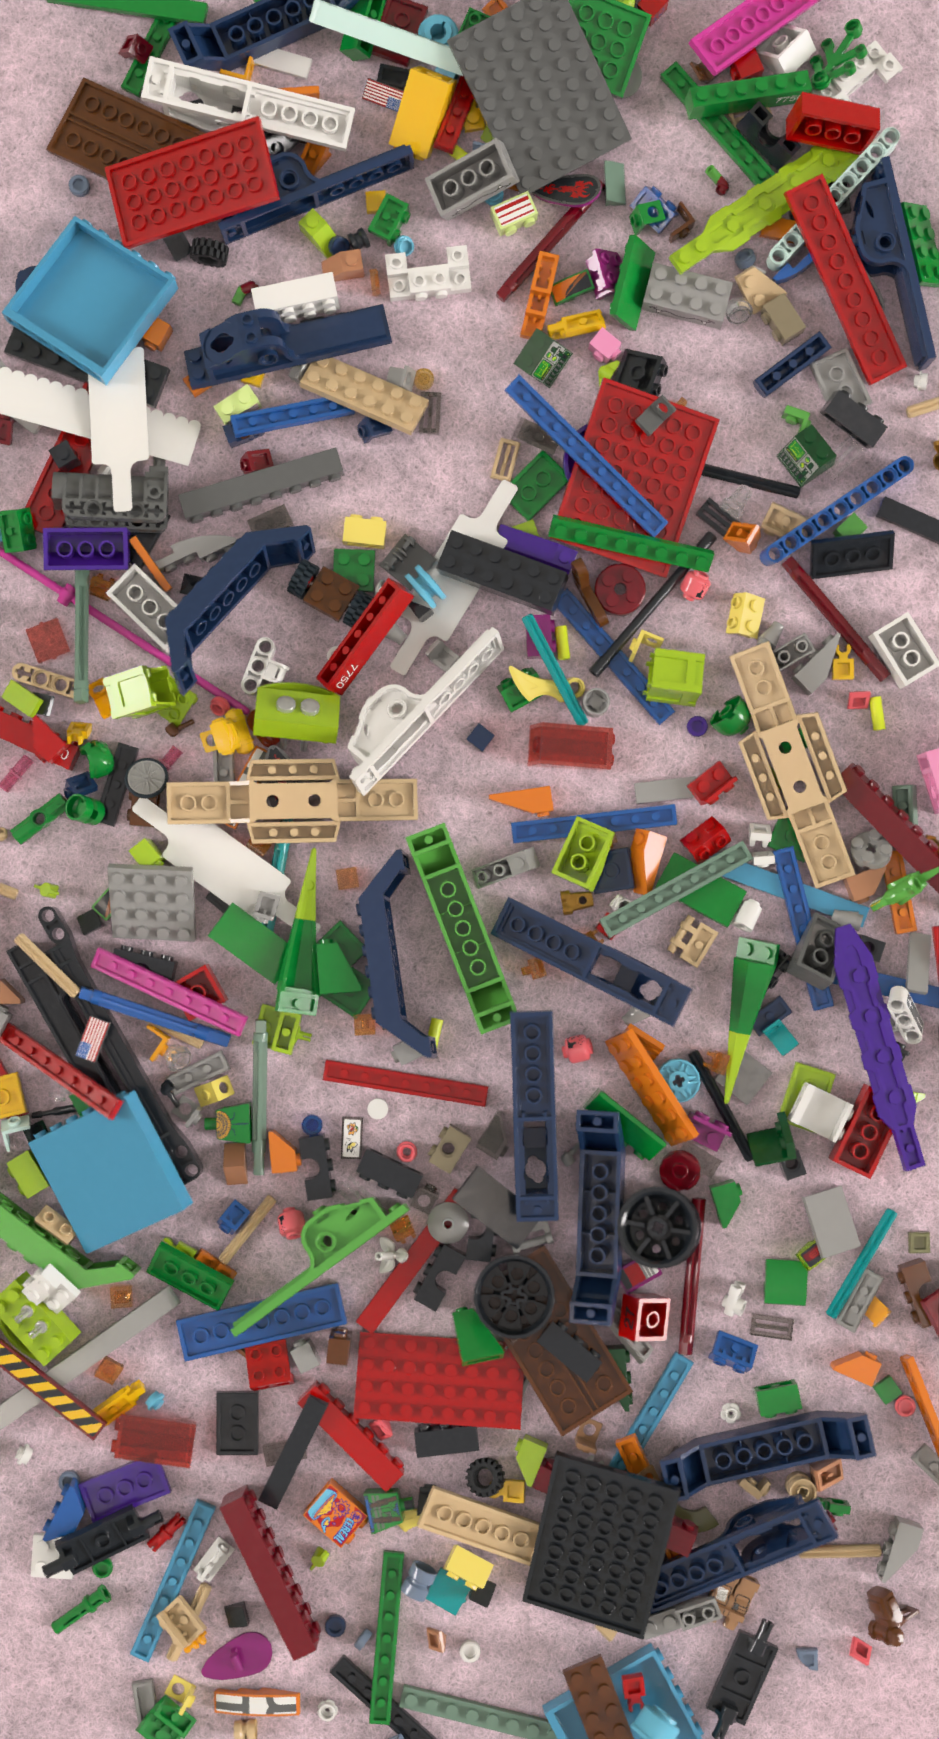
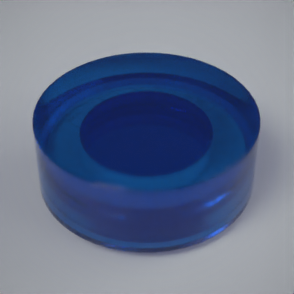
(312, 1124)

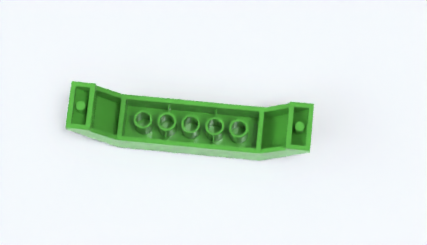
(462, 927)
(42, 1248)

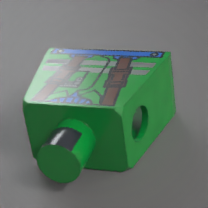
(386, 1508)

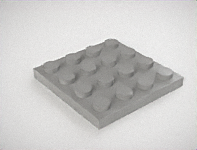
(152, 902)

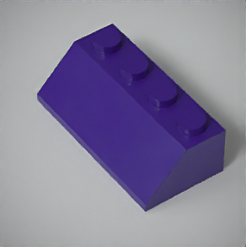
(86, 548)

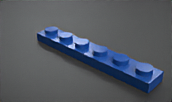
(287, 416)

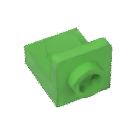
(794, 415)

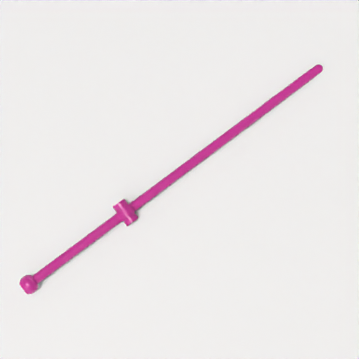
(67, 595)

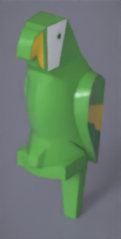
(903, 889)

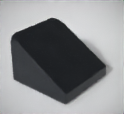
(421, 611)
(47, 704)
(90, 922)
(484, 1595)
(237, 1615)

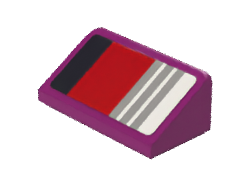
(636, 1275)

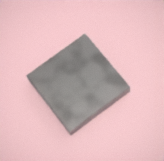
(749, 1078)

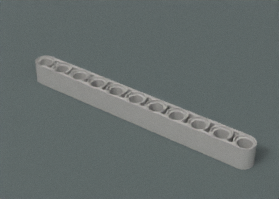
(93, 1351)

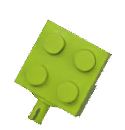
(282, 1029)

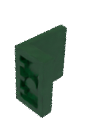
(772, 1144)

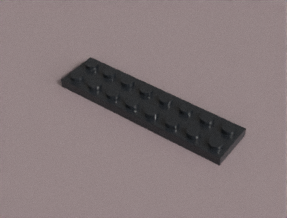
(31, 351)

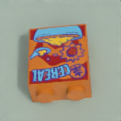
(336, 1513)

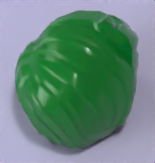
(99, 757)

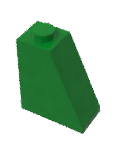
(334, 970)
(474, 1339)

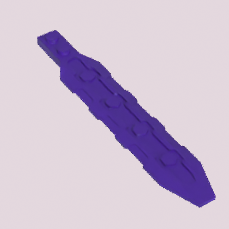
(877, 1043)

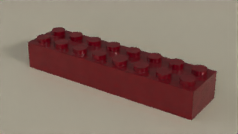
(271, 1572)

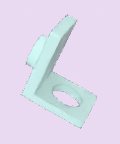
(13, 1125)

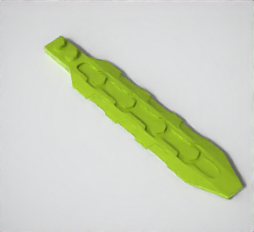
(760, 206)

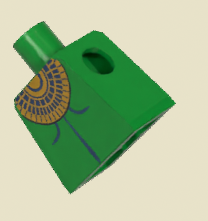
(232, 1123)

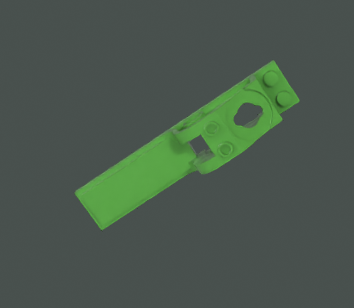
(347, 1235)

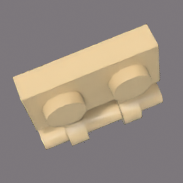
(698, 944)

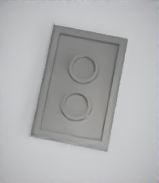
(840, 373)
(831, 1222)

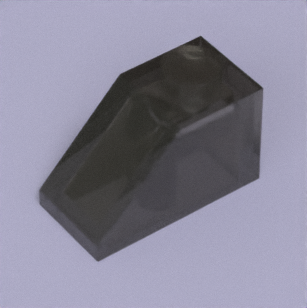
(535, 435)
(494, 1138)

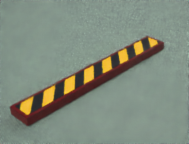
(50, 1391)

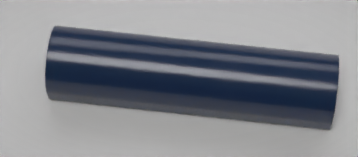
(791, 365)

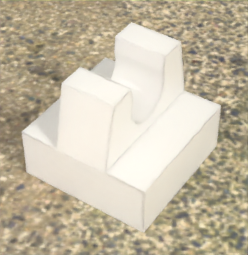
(759, 832)

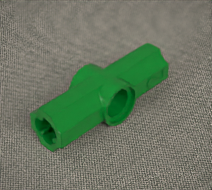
(30, 827)

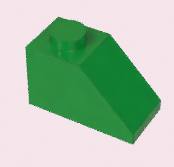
(726, 1200)

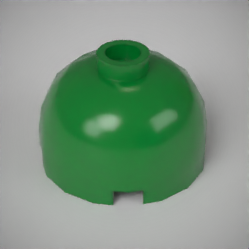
(733, 718)

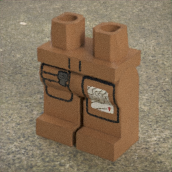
(735, 1599)

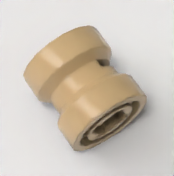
(245, 1730)

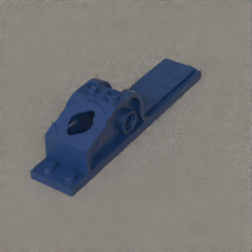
(302, 191)
(885, 250)
(285, 343)
(578, 955)
(534, 1101)
(721, 1562)

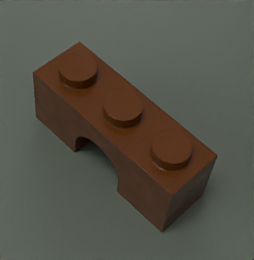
(913, 1276)

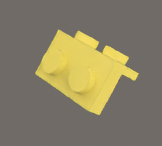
(745, 615)

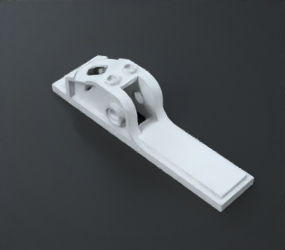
(279, 110)
(399, 718)

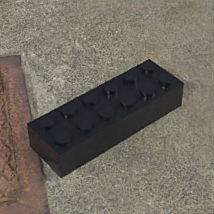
(502, 572)

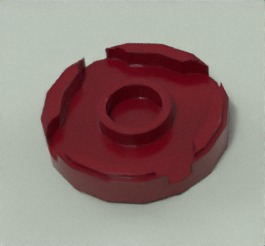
(679, 1170)

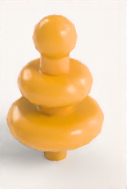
(195, 1644)

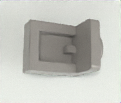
(441, 655)
(266, 907)

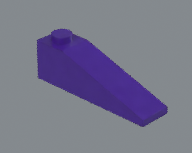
(538, 548)

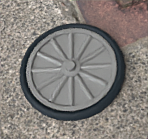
(146, 778)

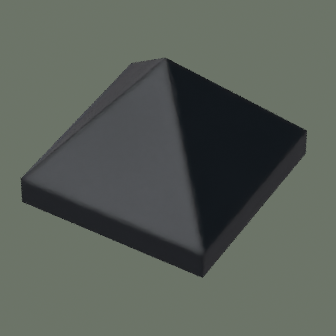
(188, 583)

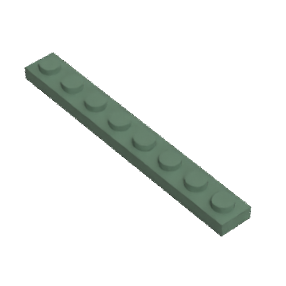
(675, 889)
(475, 1713)

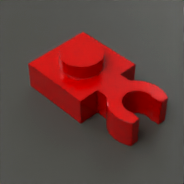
(633, 1689)

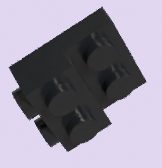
(642, 371)

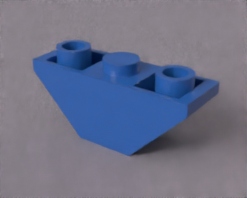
(66, 1513)

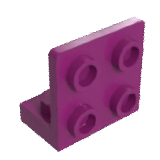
(710, 1133)

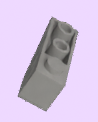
(793, 651)
(816, 670)
(506, 867)
(901, 1545)

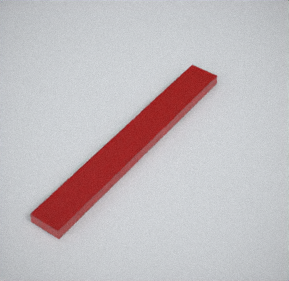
(61, 1071)
(405, 1083)
(400, 1277)

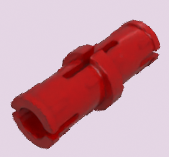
(166, 1532)

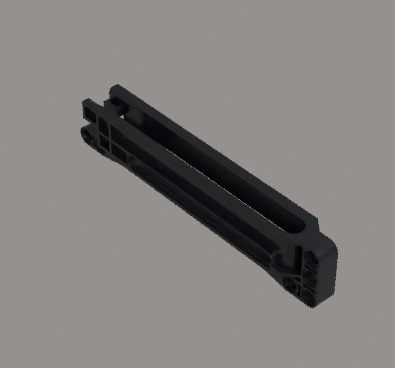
(69, 1028)

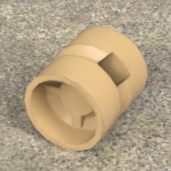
(800, 1483)

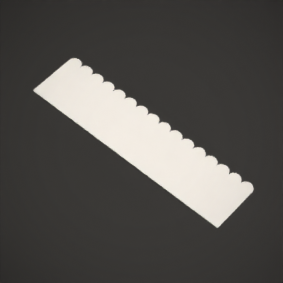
(70, 412)

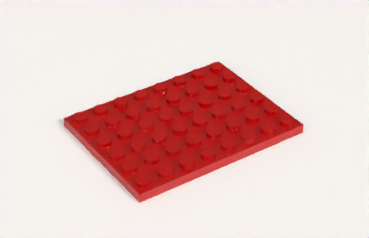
(659, 466)

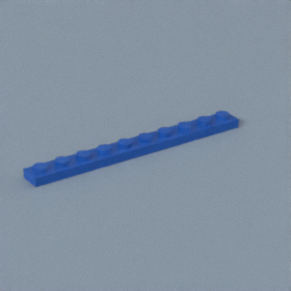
(585, 456)

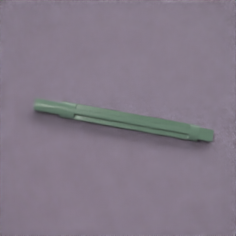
(81, 683)
(259, 1095)

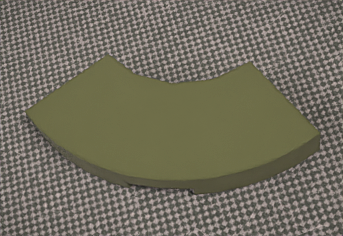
(701, 1517)

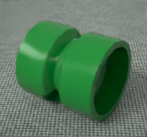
(84, 809)

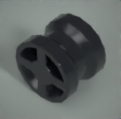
(358, 240)

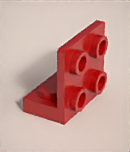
(268, 1365)

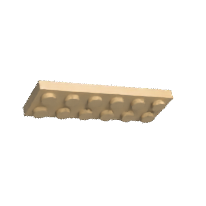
(365, 394)
(479, 1525)

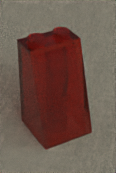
(570, 746)
(154, 1440)

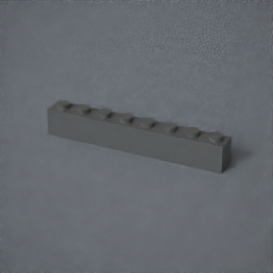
(261, 485)

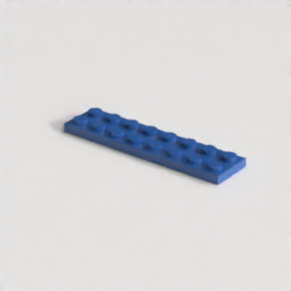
(301, 1314)

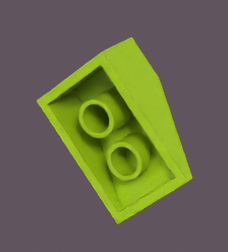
(584, 854)

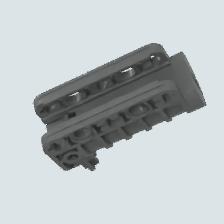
(91, 498)

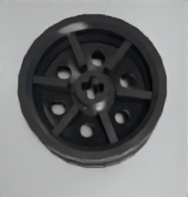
(641, 1250)

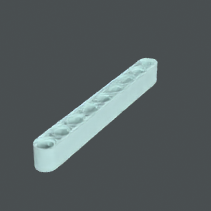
(383, 35)
(839, 191)

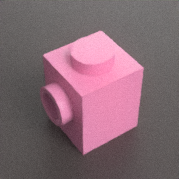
(605, 346)

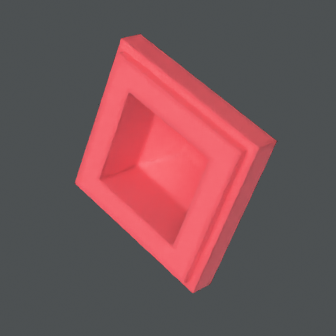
(858, 700)
(381, 1428)
(860, 1651)

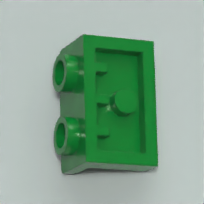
(389, 219)
(17, 530)
(511, 694)

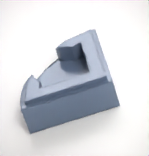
(808, 1657)

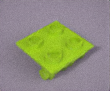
(183, 704)

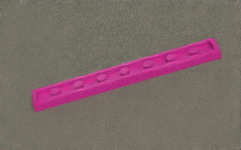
(169, 991)

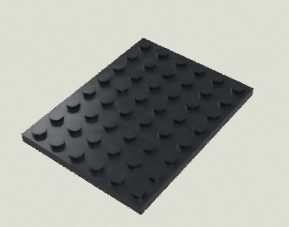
(600, 1544)

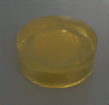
(424, 379)

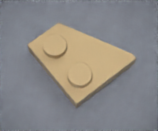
(757, 288)

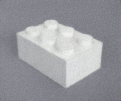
(904, 650)

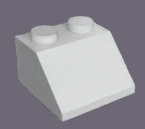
(786, 49)

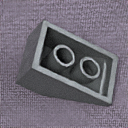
(814, 953)

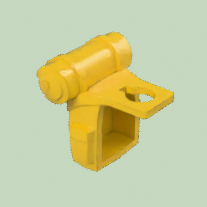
(229, 734)

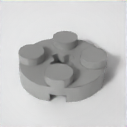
(867, 840)

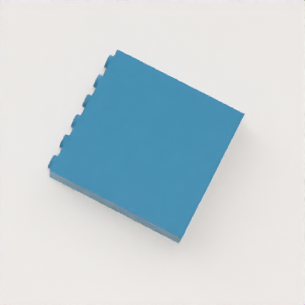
(110, 1173)

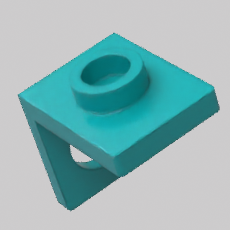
(781, 1037)

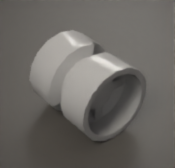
(595, 702)

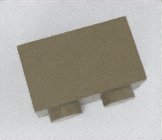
(782, 319)

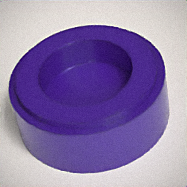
(697, 726)

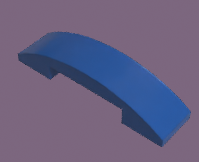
(788, 272)

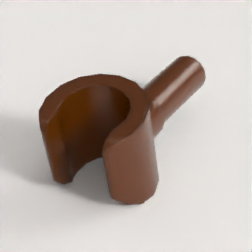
(173, 730)

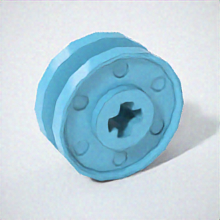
(425, 586)
(690, 1082)

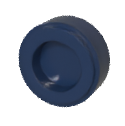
(338, 244)
(335, 1625)

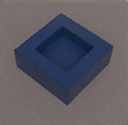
(480, 737)

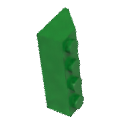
(635, 1133)

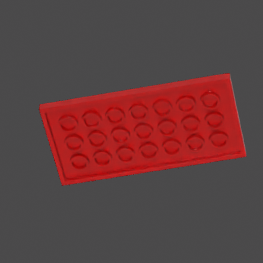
(192, 183)
(425, 1383)

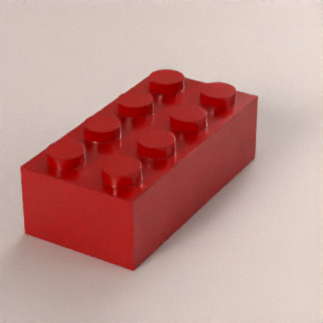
(832, 123)
(863, 1137)

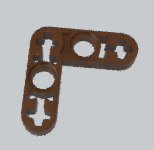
(581, 580)

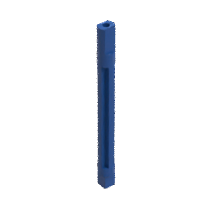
(155, 1016)

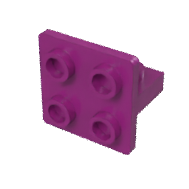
(604, 271)

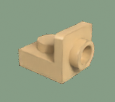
(750, 1486)

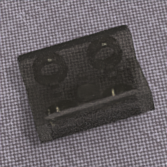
(271, 519)

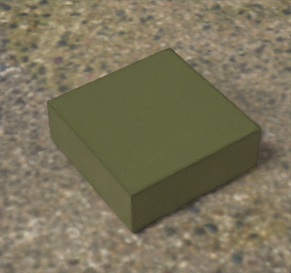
(919, 1242)

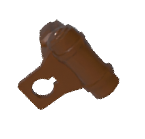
(887, 1616)

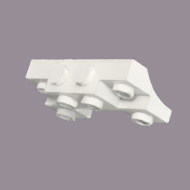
(876, 62)
(428, 280)

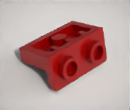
(711, 784)

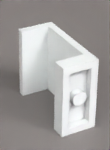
(821, 1112)

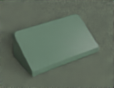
(614, 183)
(906, 799)

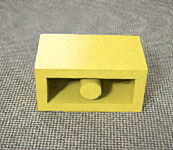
(364, 532)
(467, 1567)

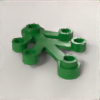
(823, 77)

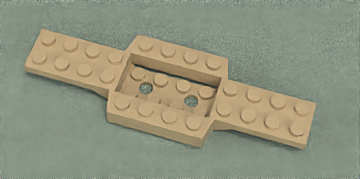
(775, 723)
(246, 801)

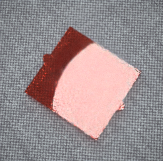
(47, 640)

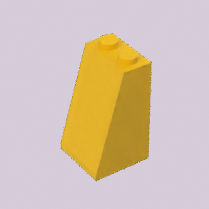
(422, 111)

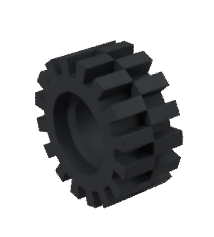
(209, 252)
(472, 1477)

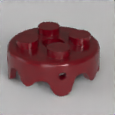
(620, 604)

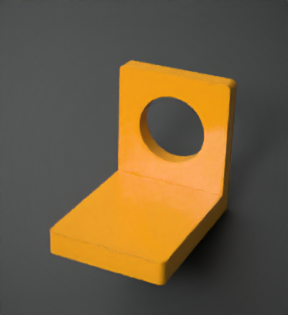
(248, 71)
(100, 698)
(162, 1047)
(877, 1312)

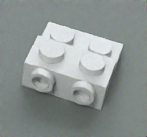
(51, 1288)

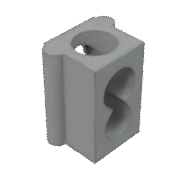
(298, 372)

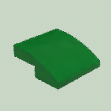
(785, 1282)
(165, 1722)

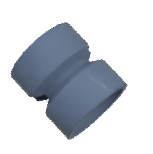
(417, 1584)

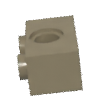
(445, 1160)

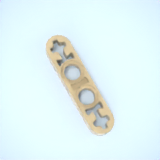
(50, 684)

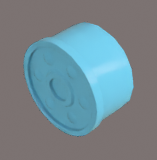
(438, 28)
(655, 1724)

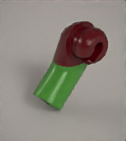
(718, 179)
(242, 291)

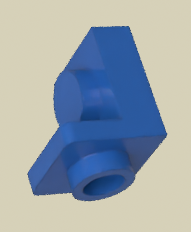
(233, 1217)

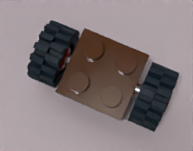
(328, 592)

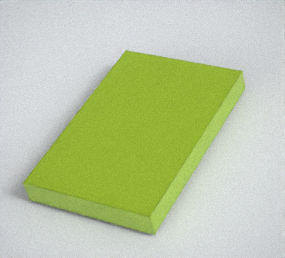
(800, 1074)

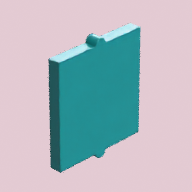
(448, 1592)

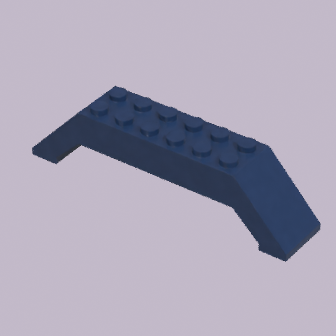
(246, 33)
(225, 588)
(383, 958)
(598, 1211)
(767, 1448)

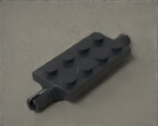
(101, 1540)
(741, 1678)

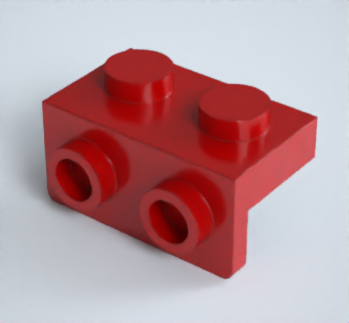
(706, 840)

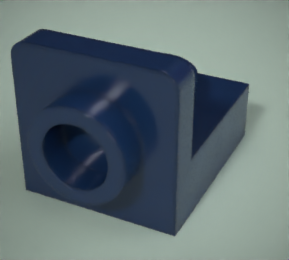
(370, 429)
(80, 784)

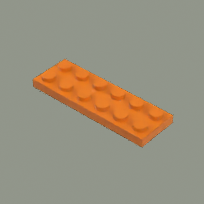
(651, 1087)

